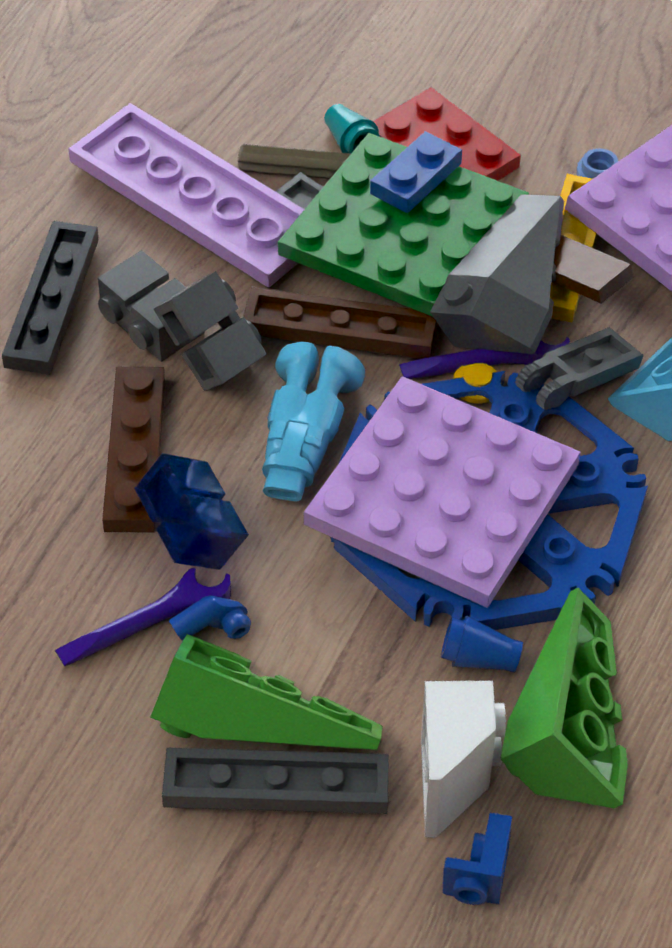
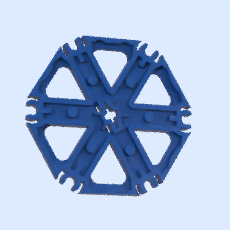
(553, 551)

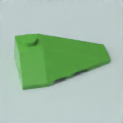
(219, 698)

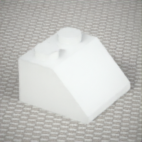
(458, 747)

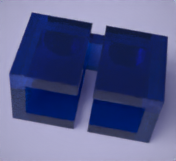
(192, 516)

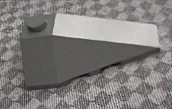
(504, 283)

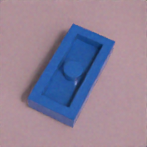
(416, 172)

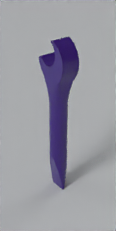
(451, 362)
(176, 600)

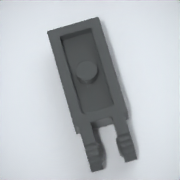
(579, 367)

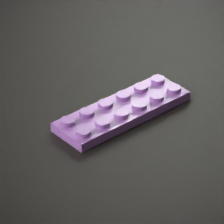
(190, 190)

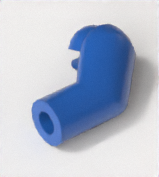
(213, 612)

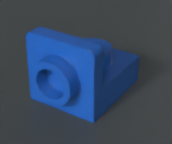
(483, 875)

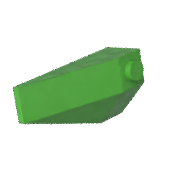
(565, 717)

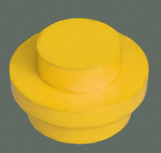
(477, 376)

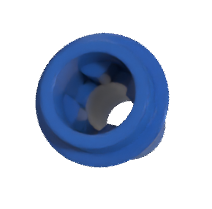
(479, 646)

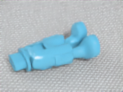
(303, 422)

